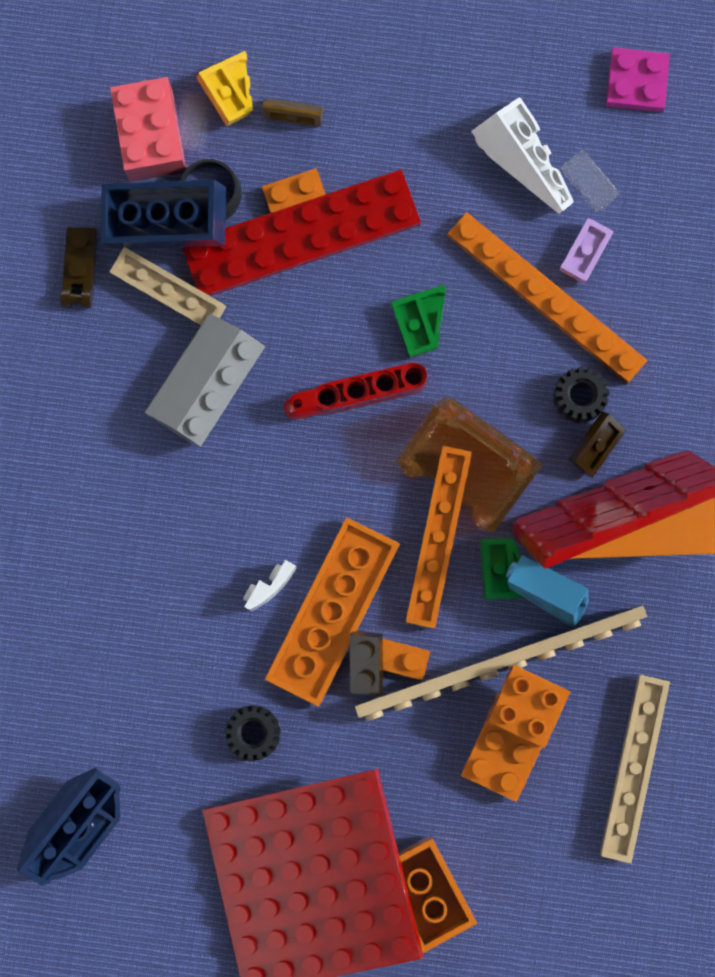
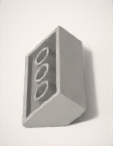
(204, 379)

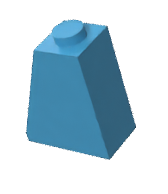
(548, 590)

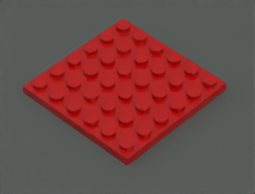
(313, 880)

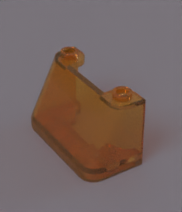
(497, 465)

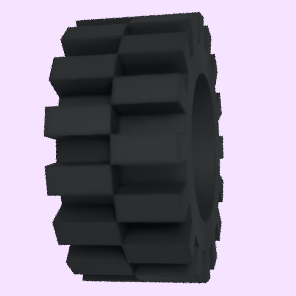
(593, 382)
(235, 740)

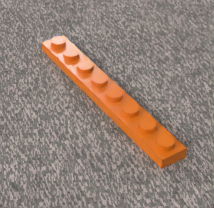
(547, 298)

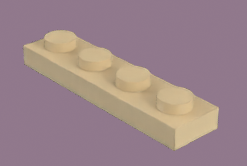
(165, 287)

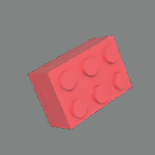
(148, 129)

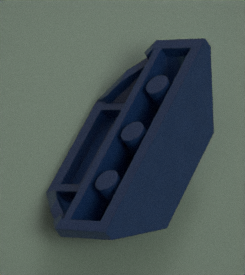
(71, 827)

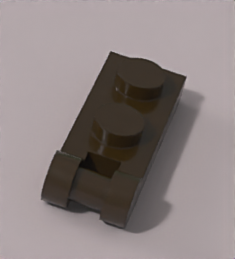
(79, 266)

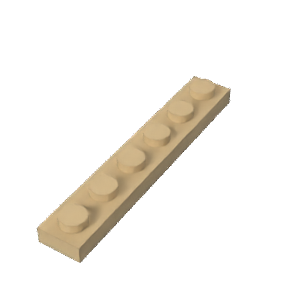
(634, 769)

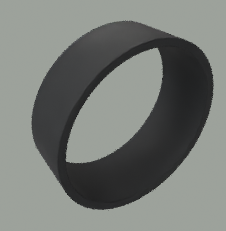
(234, 203)

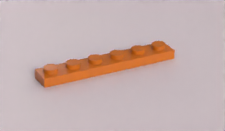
(438, 537)

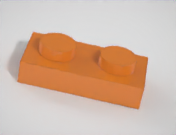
(293, 190)
(404, 659)

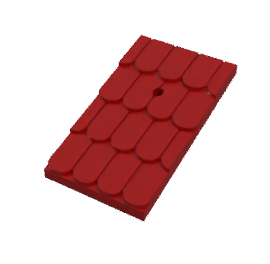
(641, 513)

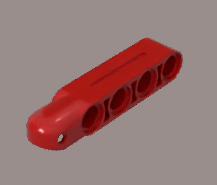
(372, 395)

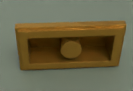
(293, 112)

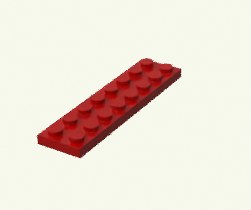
(304, 233)

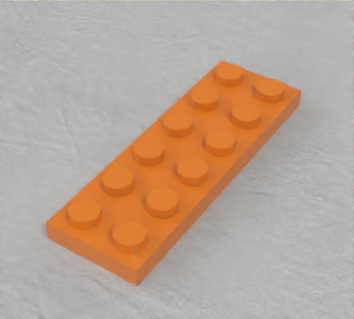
(332, 611)

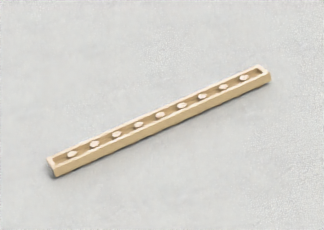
(488, 668)

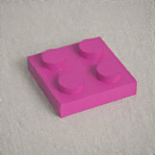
(637, 79)

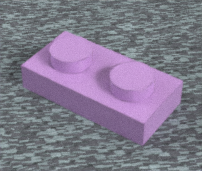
(586, 250)

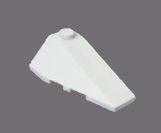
(513, 144)

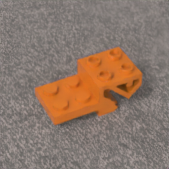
(515, 732)

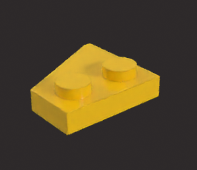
(228, 88)

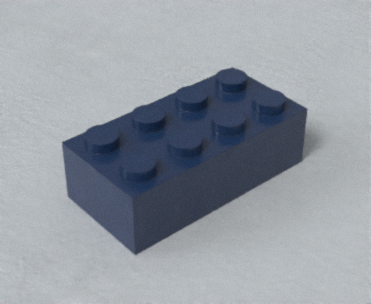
(163, 214)

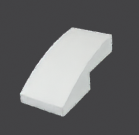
(262, 593)

